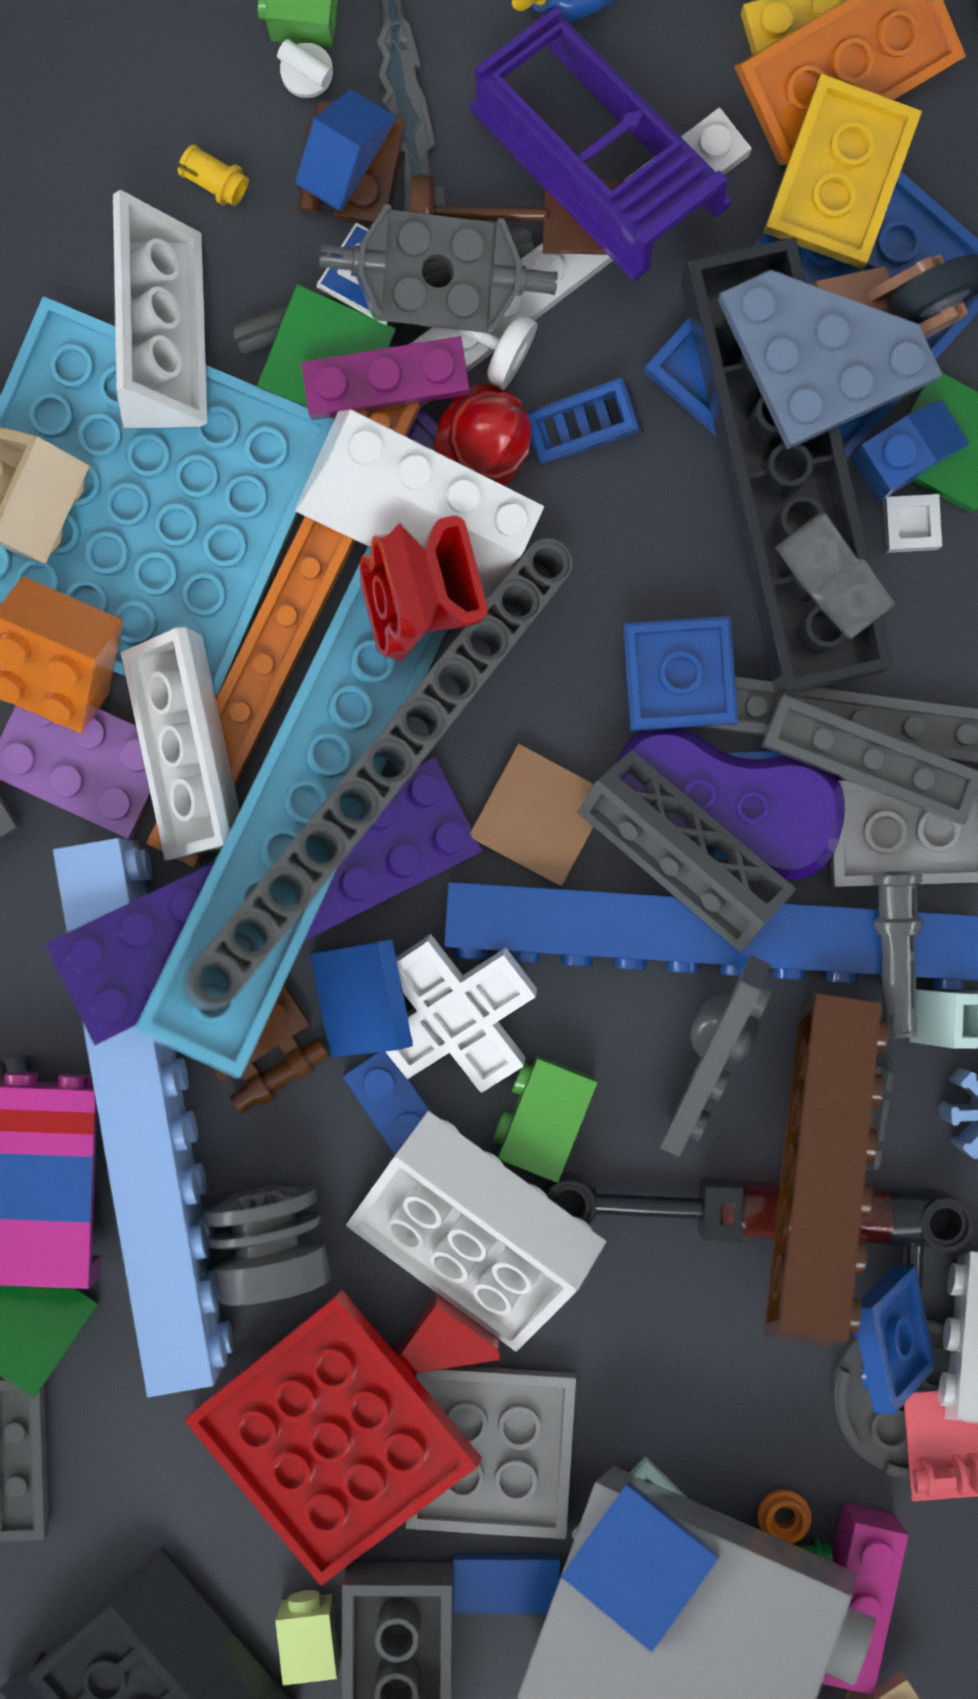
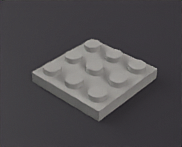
(525, 1438)

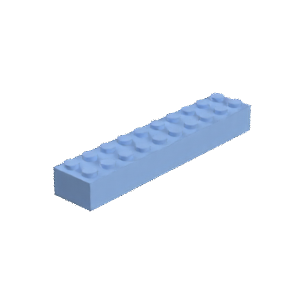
(150, 1155)

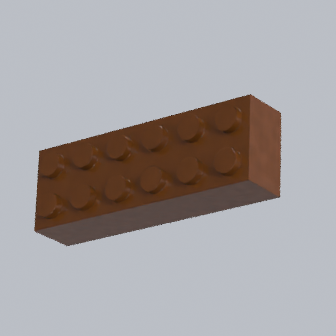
(824, 1172)

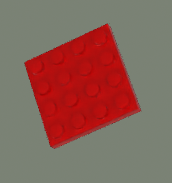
(332, 1438)

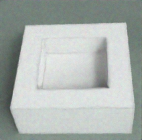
(912, 523)

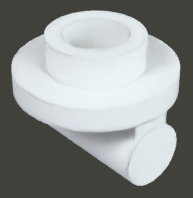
(305, 68)

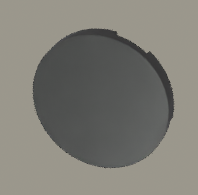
(874, 1436)

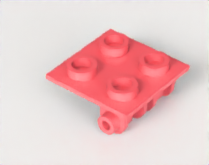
(939, 1450)

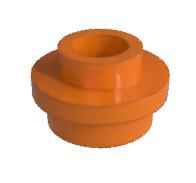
(793, 1529)

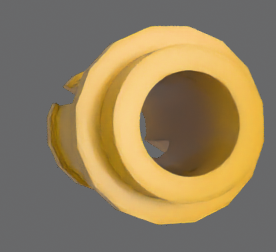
(213, 175)

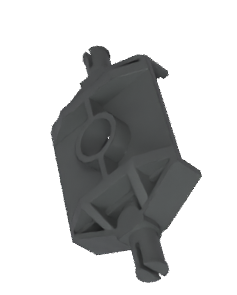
(479, 256)

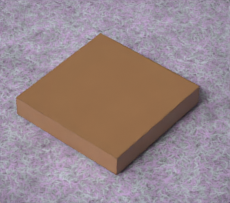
(536, 815)

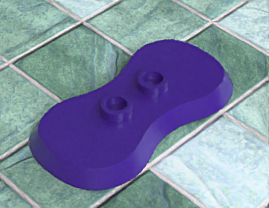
(771, 805)

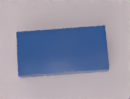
(504, 1582)

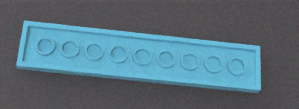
(328, 727)

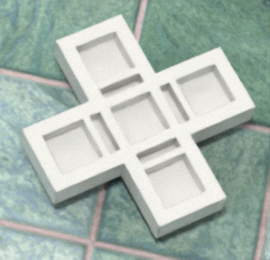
(461, 1012)

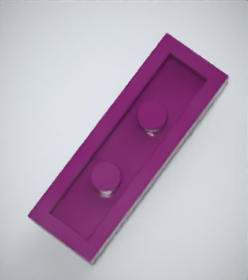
(386, 378)

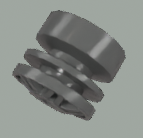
(265, 1236)

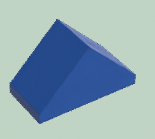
(342, 148)

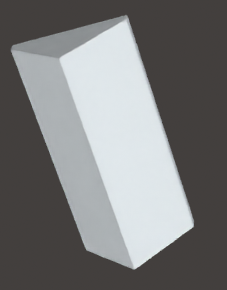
(158, 318)
(181, 742)

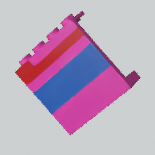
(47, 1181)

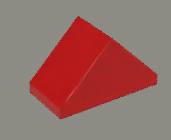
(446, 1339)

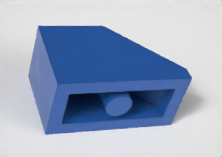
(908, 449)

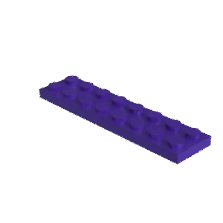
(120, 956)

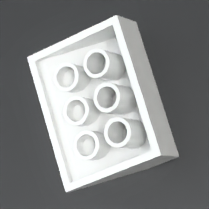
(476, 1232)

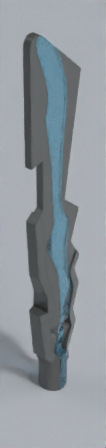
(404, 94)

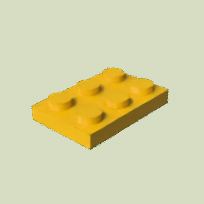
(842, 171)

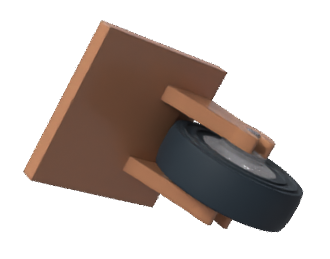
(925, 294)

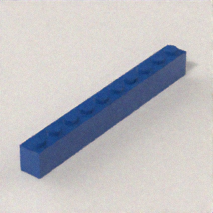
(664, 929)

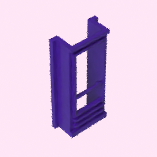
(639, 208)

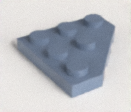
(823, 353)

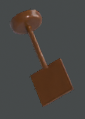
(560, 230)

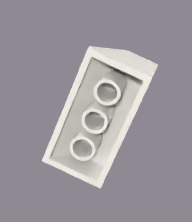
(378, 478)

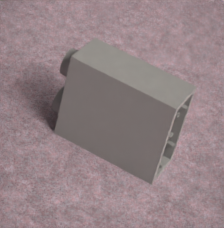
(753, 1629)

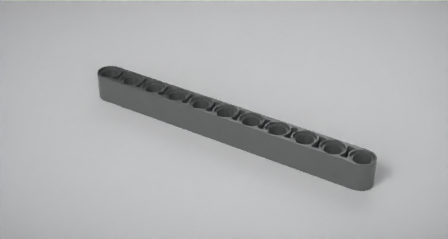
(372, 790)

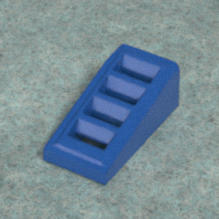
(595, 396)

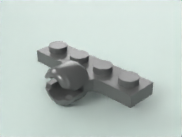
(721, 1037)

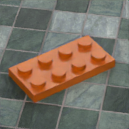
(860, 42)

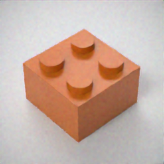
(56, 654)

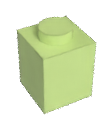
(308, 1638)

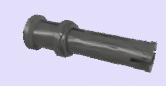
(898, 927)

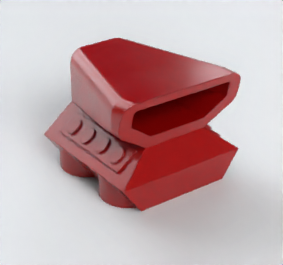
(420, 587)

